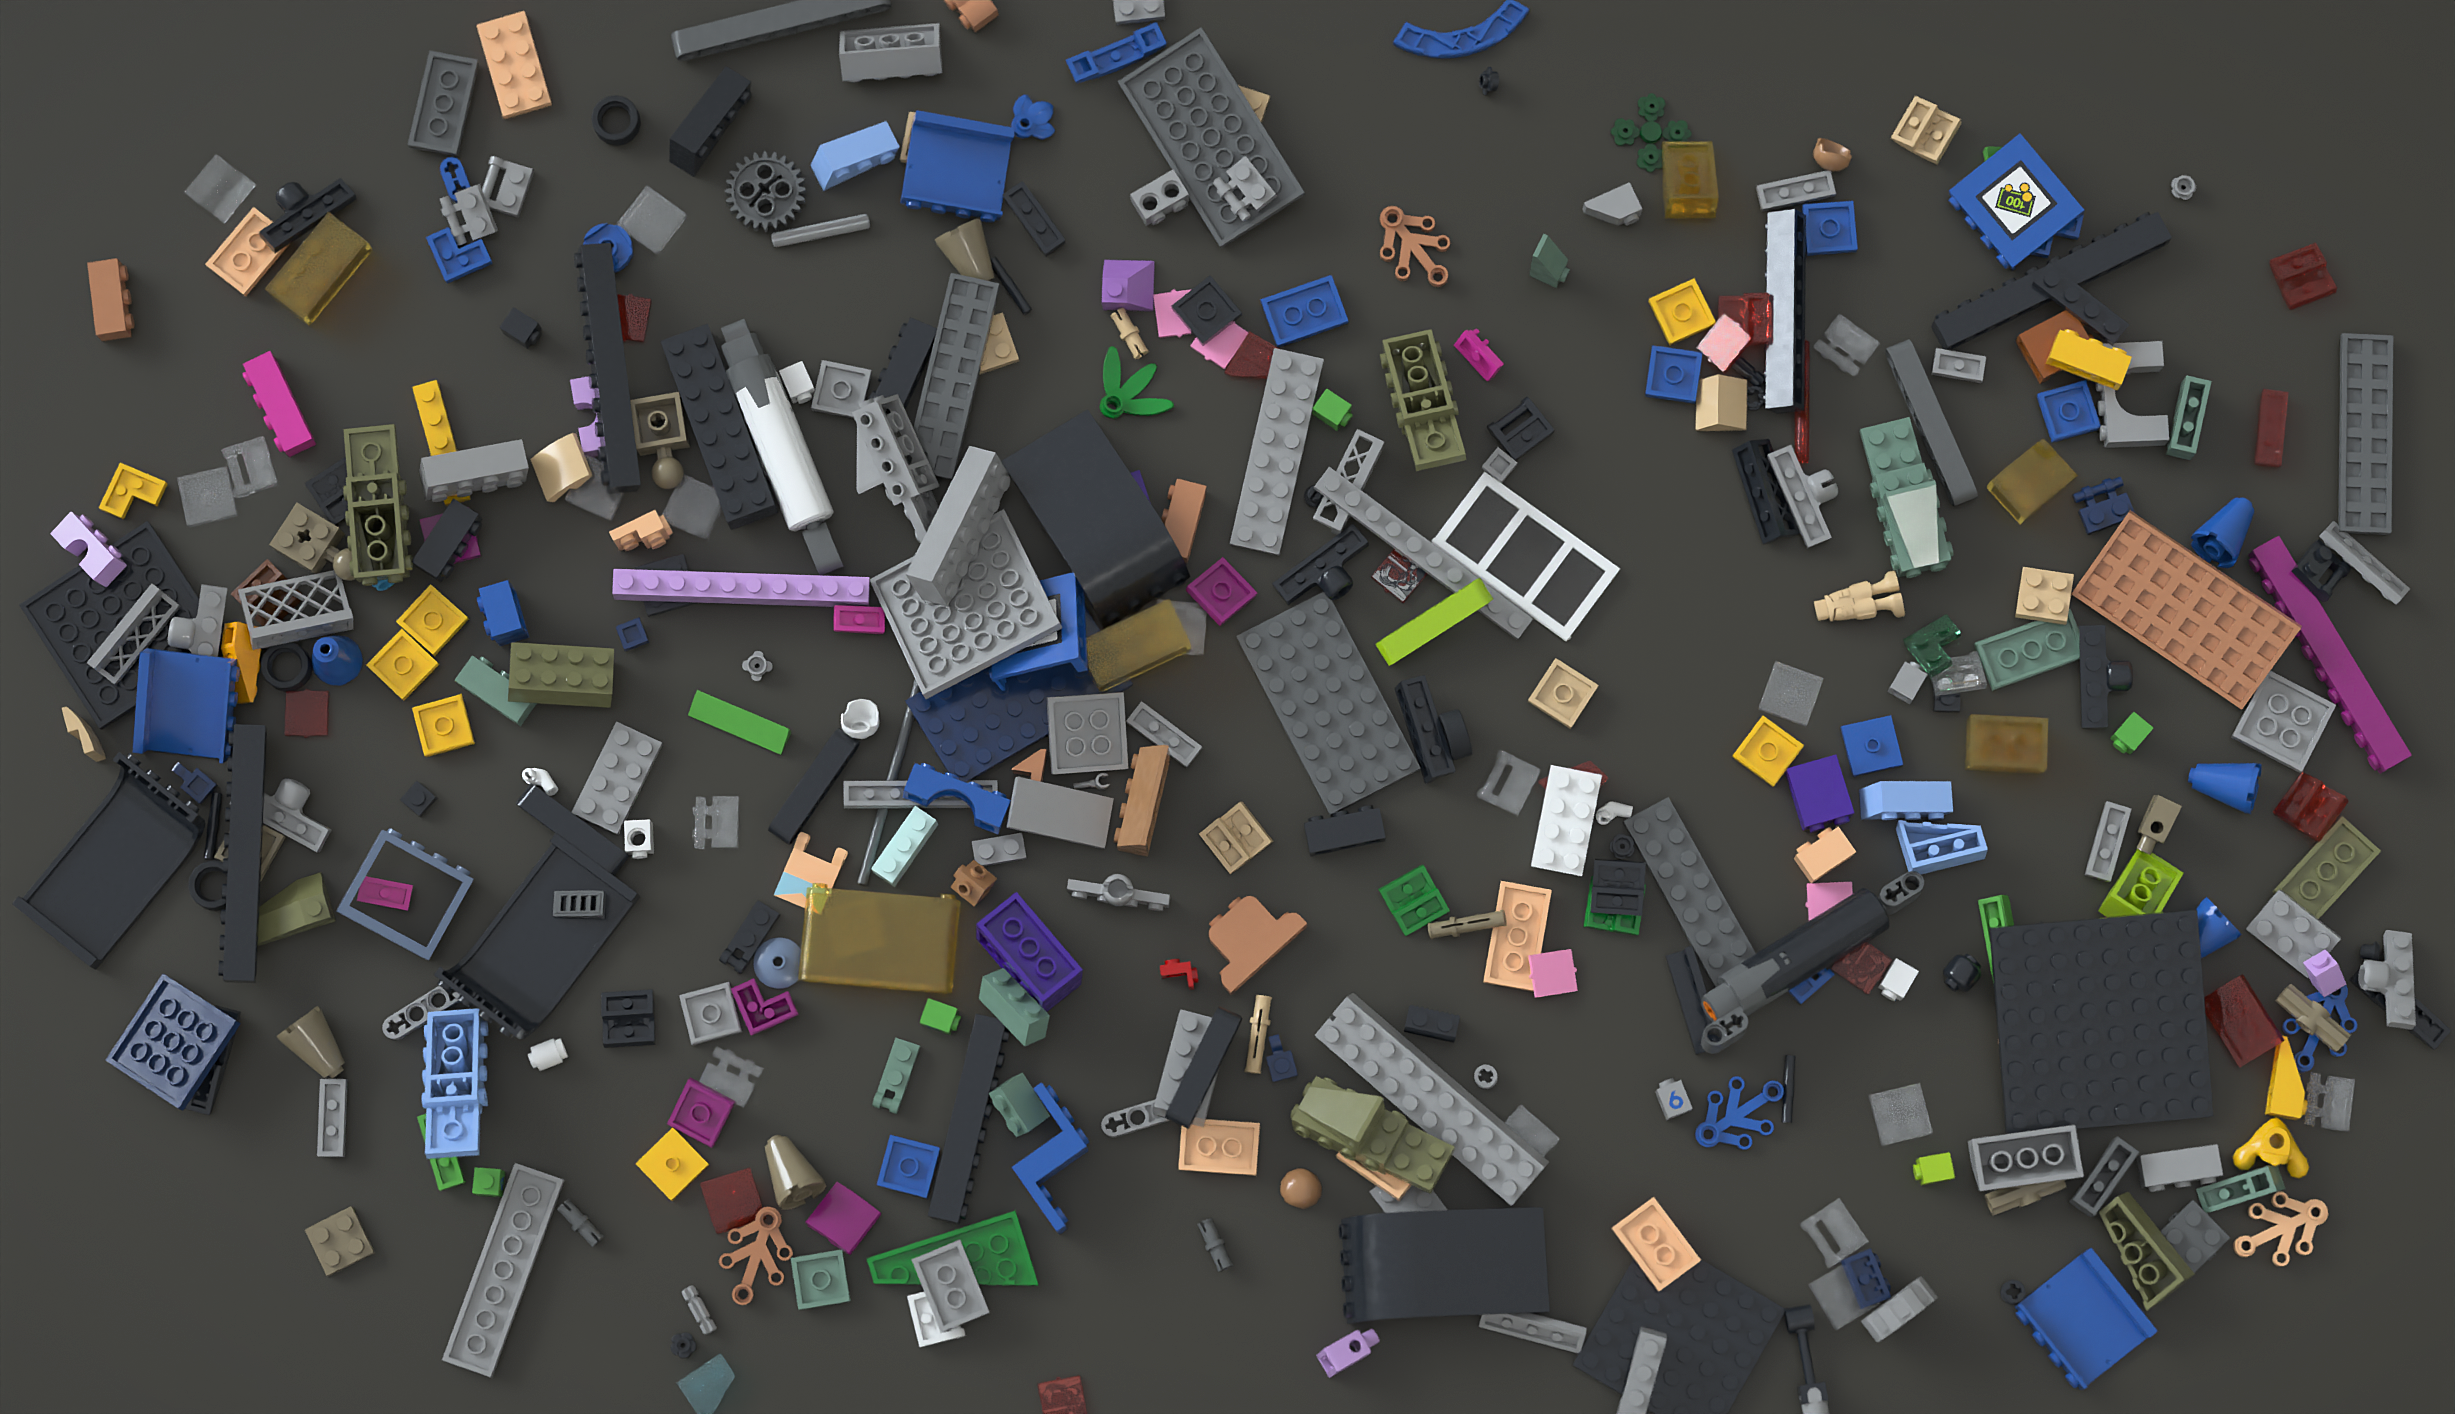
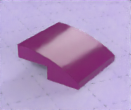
(843, 1218)

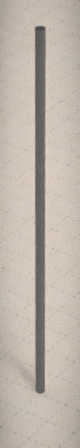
(892, 776)

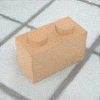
(1824, 854)

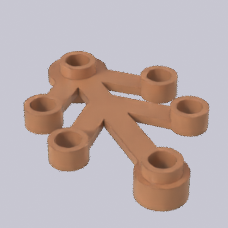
(1411, 243)
(758, 1251)

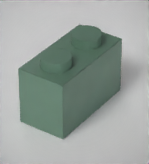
(1019, 1105)

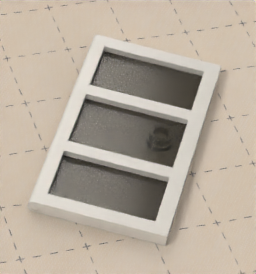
(1525, 556)

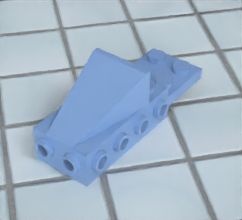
(454, 1082)

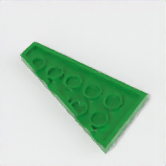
(992, 1247)

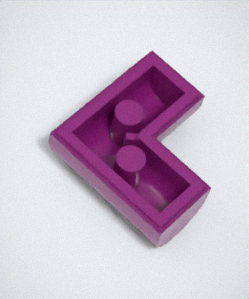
(762, 1014)

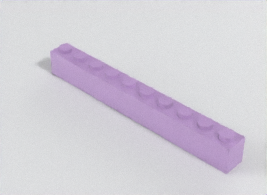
(740, 588)

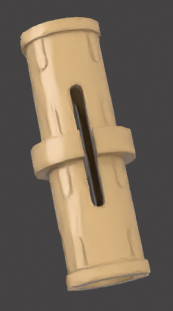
(1129, 333)

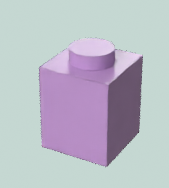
(2324, 973)

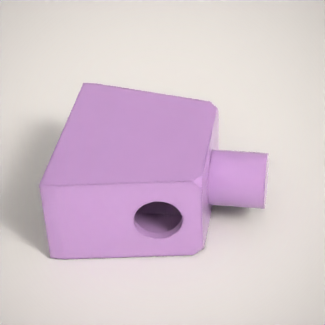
(1339, 1356)

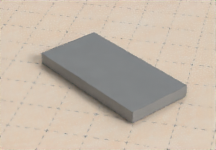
(1060, 812)

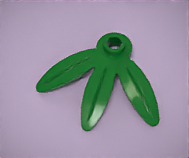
(1122, 397)

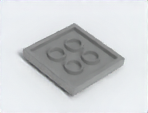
(2283, 721)
(1087, 733)

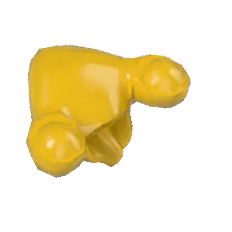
(2274, 1145)

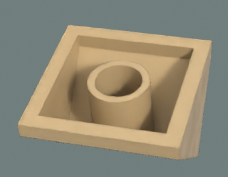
(1721, 404)

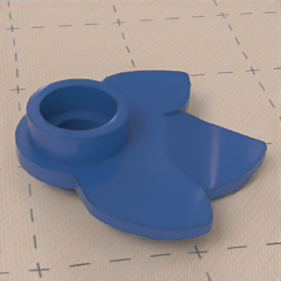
(1035, 116)

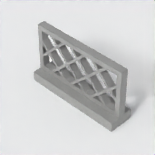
(301, 628)

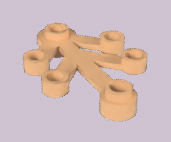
(2286, 1227)

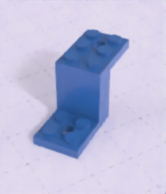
(1051, 1157)

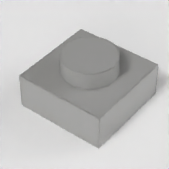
(1499, 465)

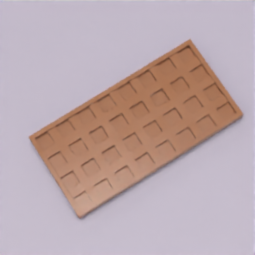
(2186, 610)

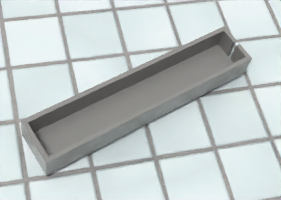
(1431, 1098)

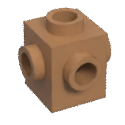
(973, 882)

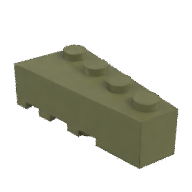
(2145, 1250)

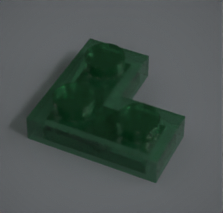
(1928, 643)

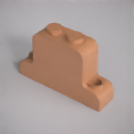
(1250, 939)

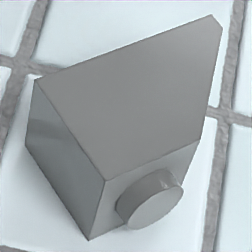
(1615, 206)

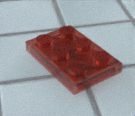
(2241, 1020)

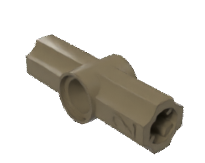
(2313, 1018)
(2011, 1197)

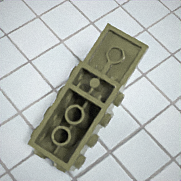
(1423, 399)
(376, 506)
(1369, 1134)

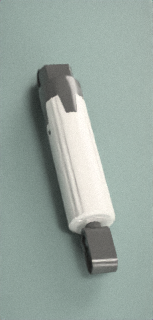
(780, 443)

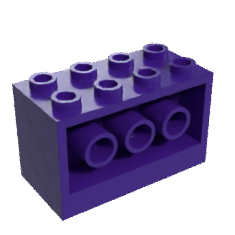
(1029, 952)

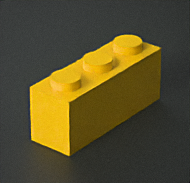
(2089, 359)

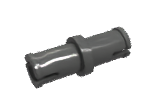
(580, 1222)
(1215, 1245)

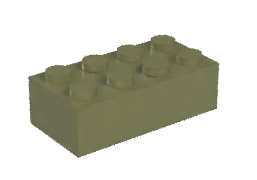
(561, 675)

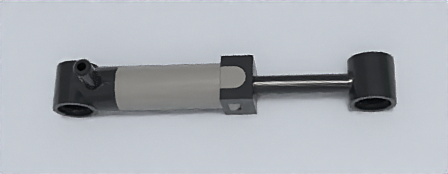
(1813, 1395)

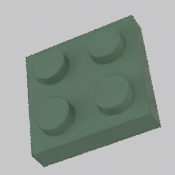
(820, 1279)

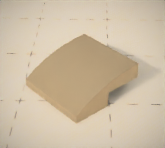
(1926, 130)
(561, 467)
(81, 730)
(1236, 837)

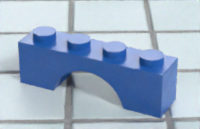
(928, 785)

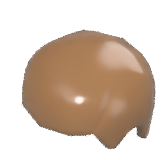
(1831, 155)
(1301, 1188)

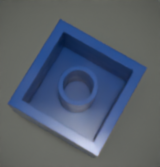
(503, 613)

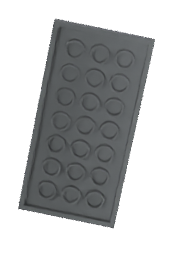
(1205, 130)
(1328, 703)

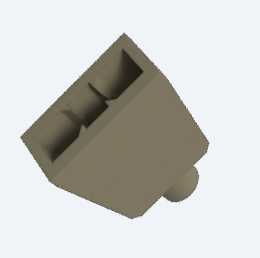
(2159, 811)

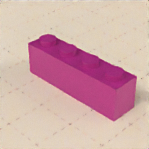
(279, 404)

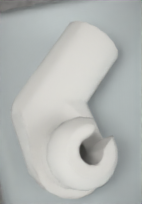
(540, 778)
(1611, 810)

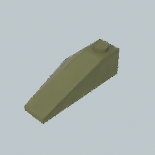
(295, 910)

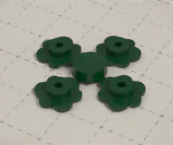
(1650, 132)

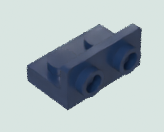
(1866, 1278)

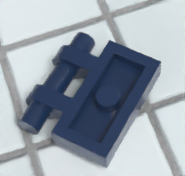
(2105, 513)

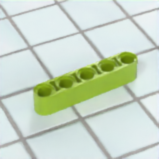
(1434, 621)

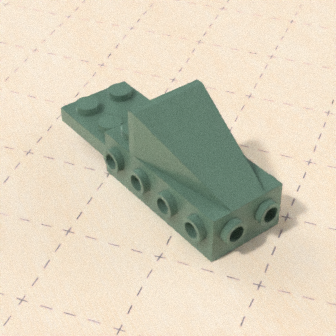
(1906, 499)

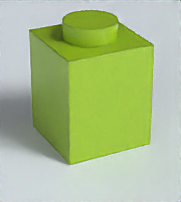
(1934, 1169)

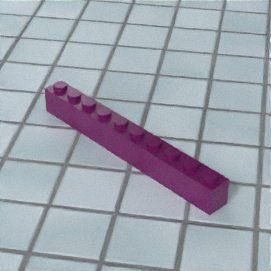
(2330, 657)

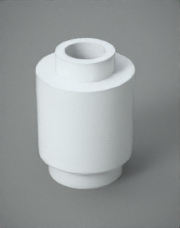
(547, 1054)

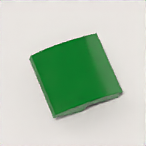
(1413, 900)
(1611, 922)

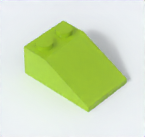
(2141, 887)

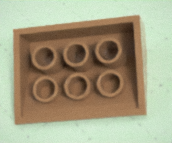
(1144, 799)

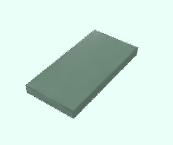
(2028, 651)

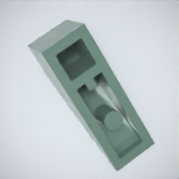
(1549, 263)
(2240, 1188)

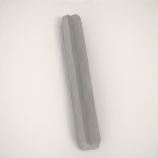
(820, 230)

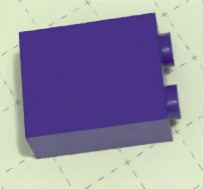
(1819, 793)

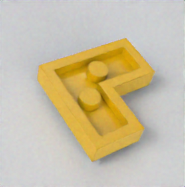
(129, 484)

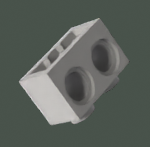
(1155, 192)

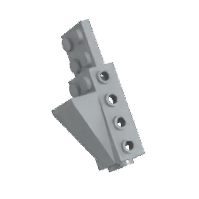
(884, 460)

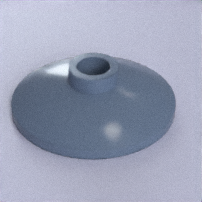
(774, 976)

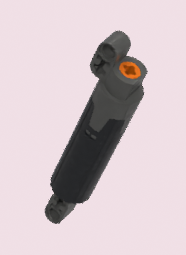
(1800, 957)

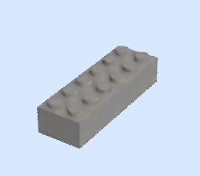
(958, 526)

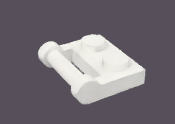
(925, 1322)

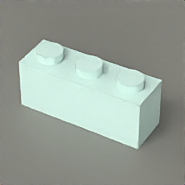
(904, 846)

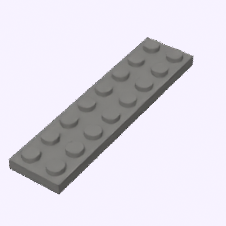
(1276, 451)
(503, 1270)

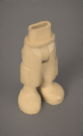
(1858, 601)

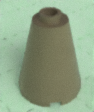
(967, 250)
(314, 1043)
(791, 1173)

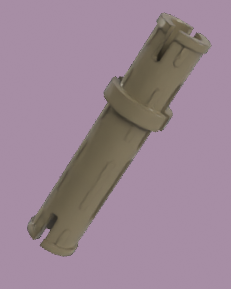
(1466, 924)

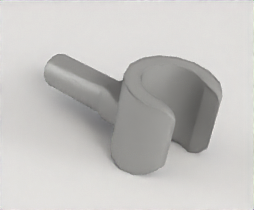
(1092, 783)

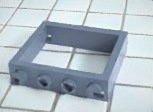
(416, 850)

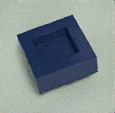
(632, 634)

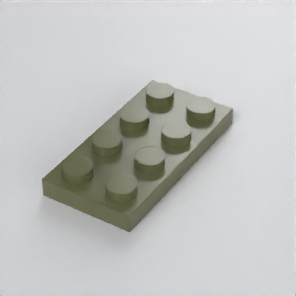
(2329, 868)

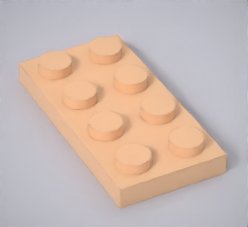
(514, 65)
(1522, 936)

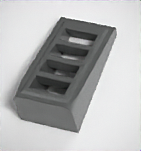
(598, 913)

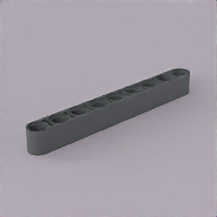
(768, 24)

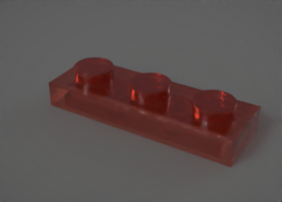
(2271, 428)

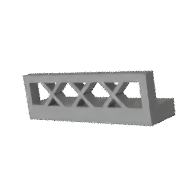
(1360, 481)
(125, 629)

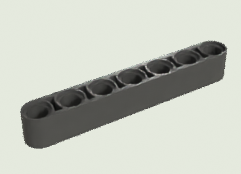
(1931, 423)

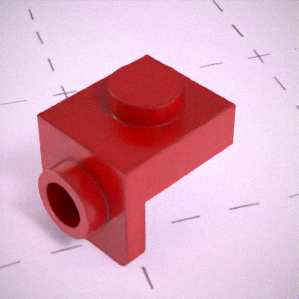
(1174, 968)

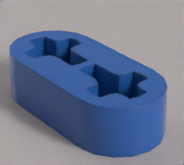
(448, 179)

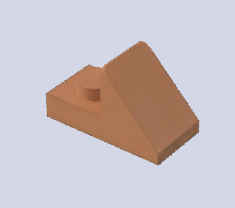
(1033, 766)

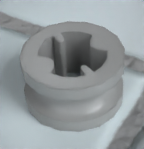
(1488, 1069)

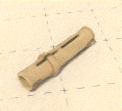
(1262, 1004)

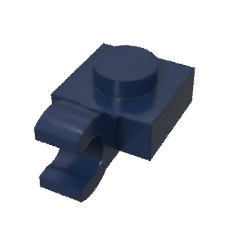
(196, 783)
(1280, 1063)

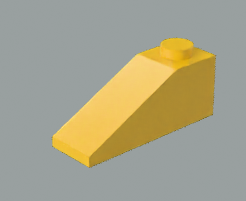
(2285, 1088)

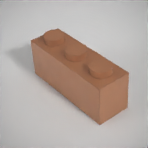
(110, 299)
(1184, 514)

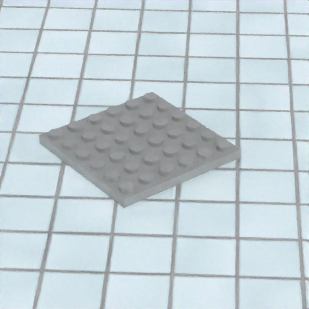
(990, 618)

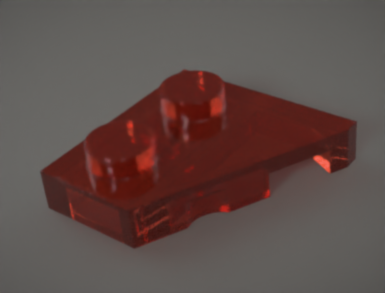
(1252, 358)

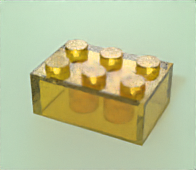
(2006, 743)

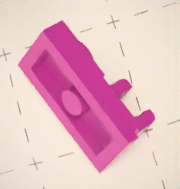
(1478, 354)
(859, 619)
(385, 893)

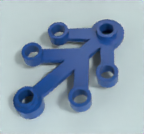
(2312, 1041)
(1735, 1116)

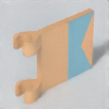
(806, 869)

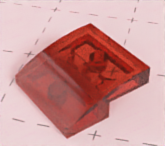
(2302, 276)
(1751, 312)
(2310, 806)
(732, 1200)

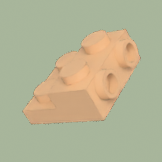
(648, 528)

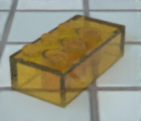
(318, 269)
(1135, 645)

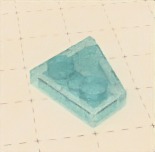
(707, 1384)

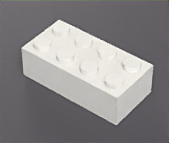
(1566, 820)

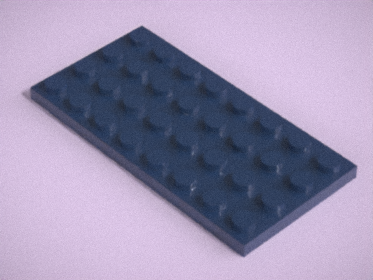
(981, 726)

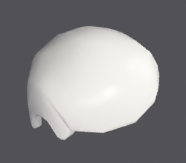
(860, 719)

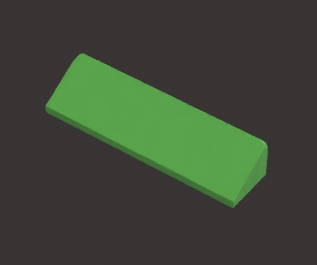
(739, 722)
(1994, 913)

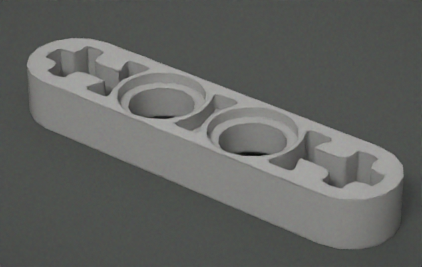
(423, 1002)
(1150, 1119)

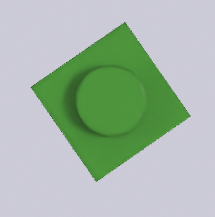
(1332, 410)
(2131, 733)
(940, 1017)
(488, 1182)

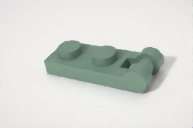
(896, 1075)

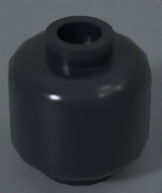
(1962, 973)

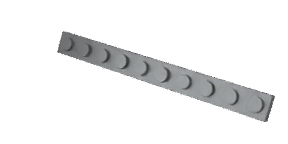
(1417, 548)

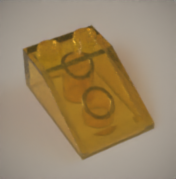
(1689, 180)
(2031, 481)

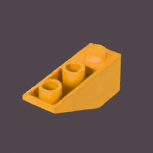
(237, 646)

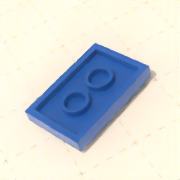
(1304, 311)

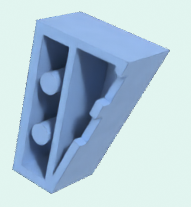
(853, 154)
(1906, 800)
(1939, 847)

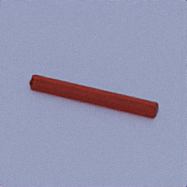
(1802, 417)

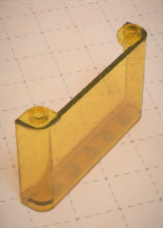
(879, 939)

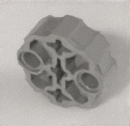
(1899, 1309)

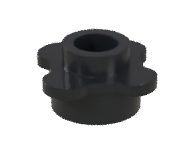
(1489, 80)

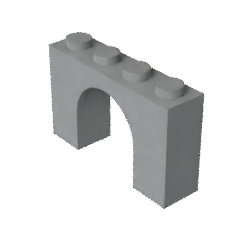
(2121, 427)

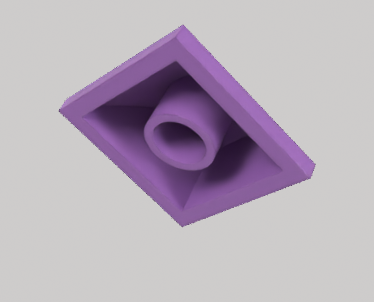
(1128, 285)

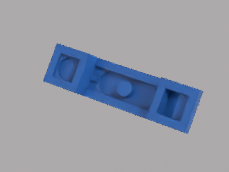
(1117, 55)

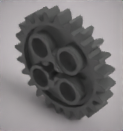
(749, 177)

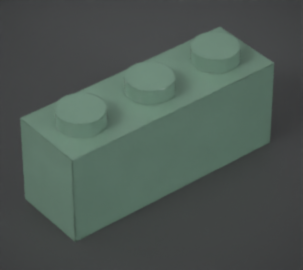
(2188, 417)
(492, 689)
(1014, 1007)

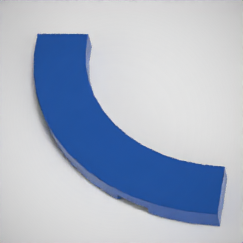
(1464, 41)

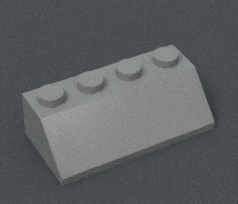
(890, 52)
(2025, 1158)

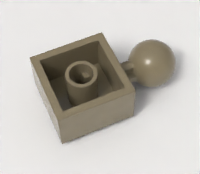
(673, 435)
(321, 547)

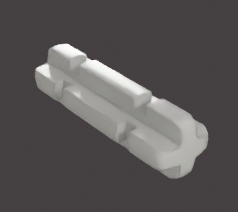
(699, 1310)

